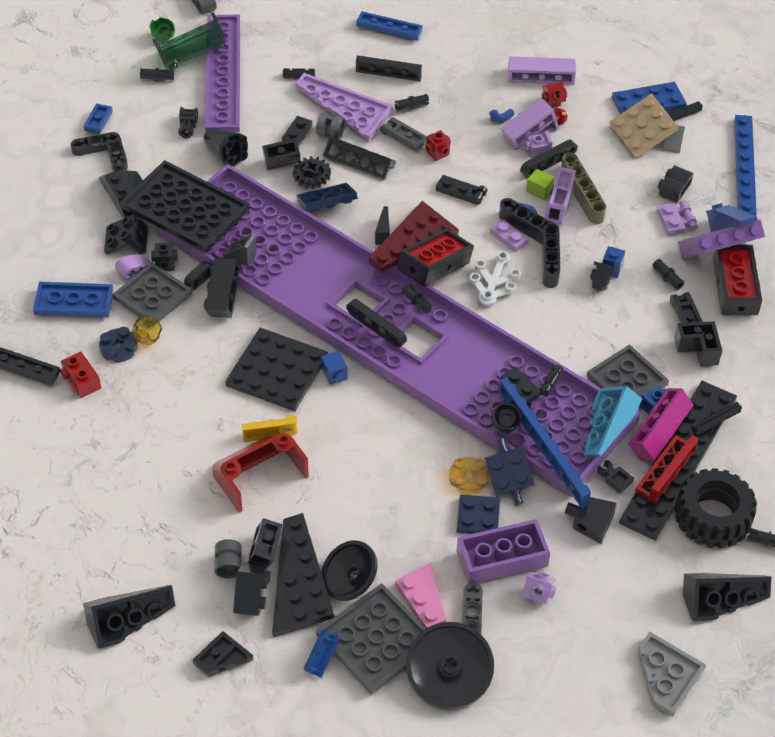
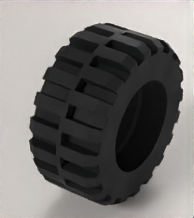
(709, 528)

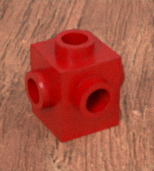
(554, 94)
(438, 145)

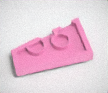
(422, 595)

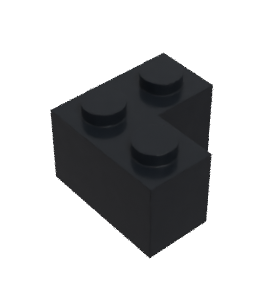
(700, 338)
(249, 587)

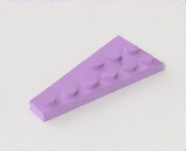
(360, 111)

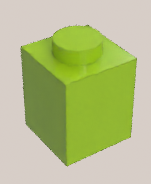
(540, 184)

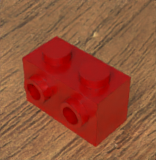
(80, 375)

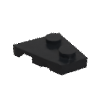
(221, 655)

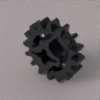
(311, 172)

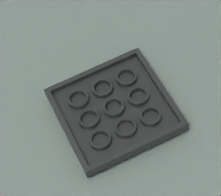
(374, 637)

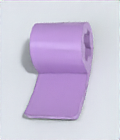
(130, 265)

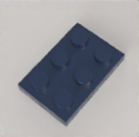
(327, 197)

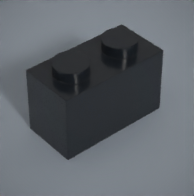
(281, 154)

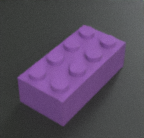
(503, 551)

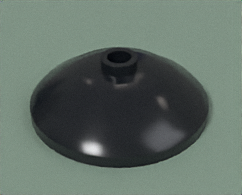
(346, 562)

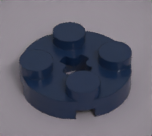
(115, 336)

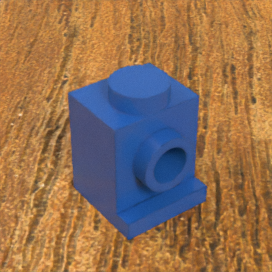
(651, 398)

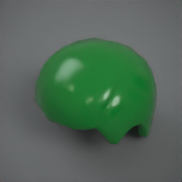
(162, 29)

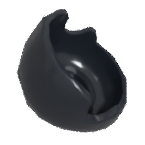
(506, 417)

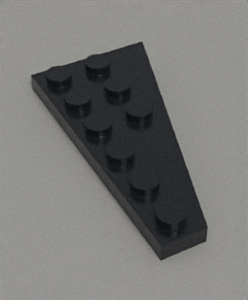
(300, 585)

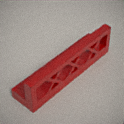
(669, 471)

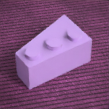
(530, 122)

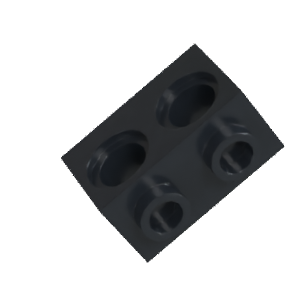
(265, 542)

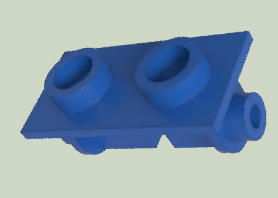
(321, 653)

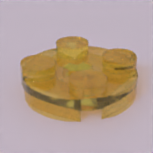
(469, 465)

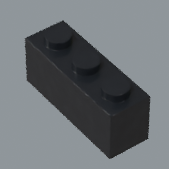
(222, 287)

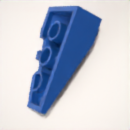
(727, 216)

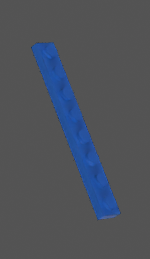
(745, 164)
(546, 445)

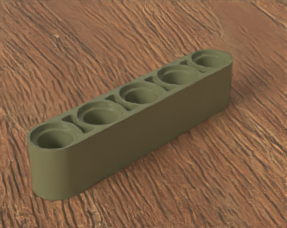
(585, 190)

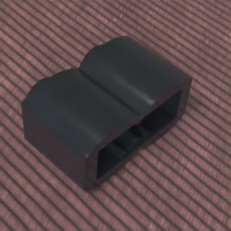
(675, 183)

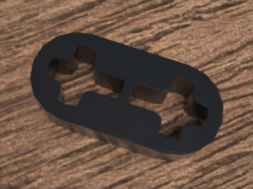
(198, 275)

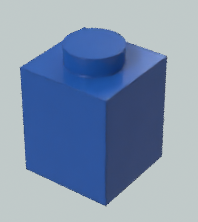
(615, 258)
(334, 367)

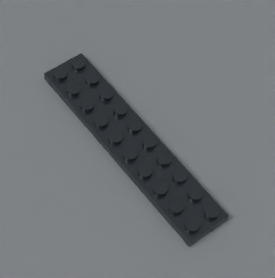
(650, 517)

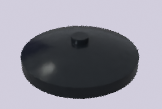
(450, 665)

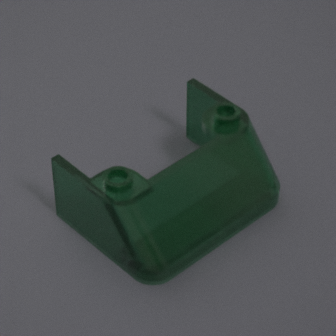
(190, 44)

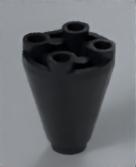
(227, 145)

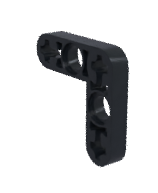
(109, 146)

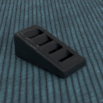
(382, 231)

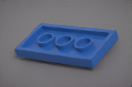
(666, 94)
(73, 299)

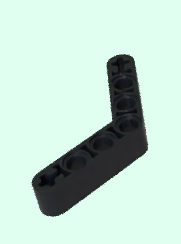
(539, 230)

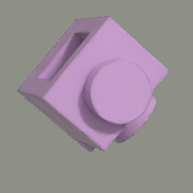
(538, 144)

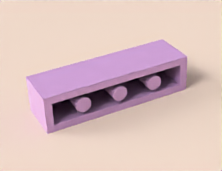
(541, 70)

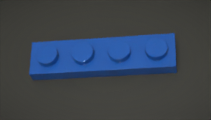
(389, 25)

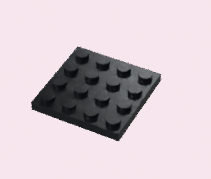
(276, 369)

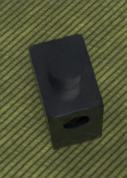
(592, 519)

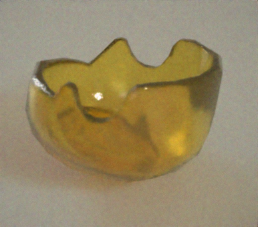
(146, 330)

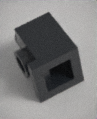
(601, 275)

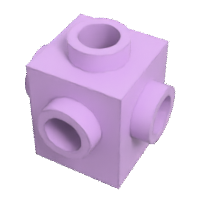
(532, 586)

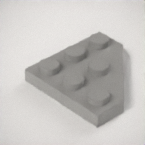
(668, 672)

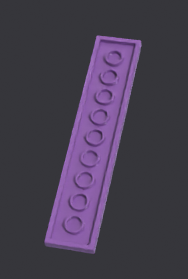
(223, 78)

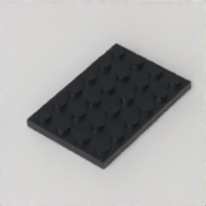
(185, 206)

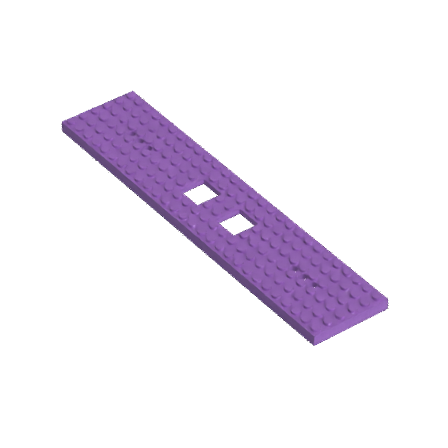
(454, 377)

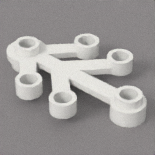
(488, 296)

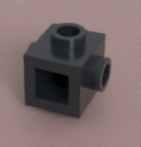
(164, 256)

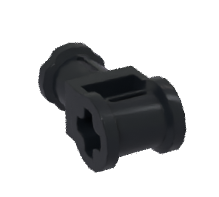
(188, 120)

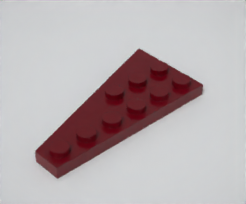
(416, 226)

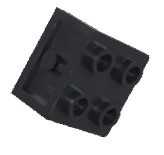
(127, 231)

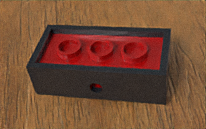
(435, 257)
(737, 280)

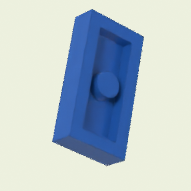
(98, 118)

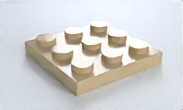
(643, 125)

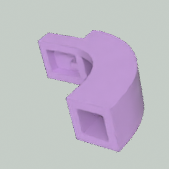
(561, 195)

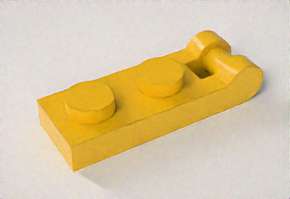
(258, 430)

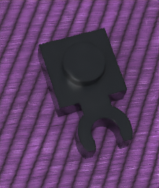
(616, 478)

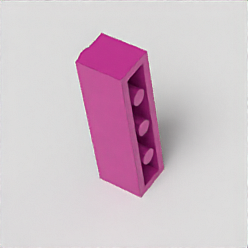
(661, 424)

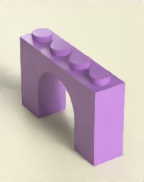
(721, 239)

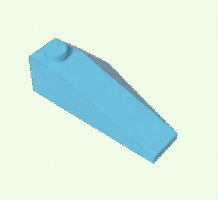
(612, 412)

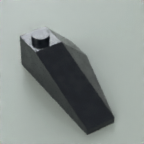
(716, 594)
(120, 615)

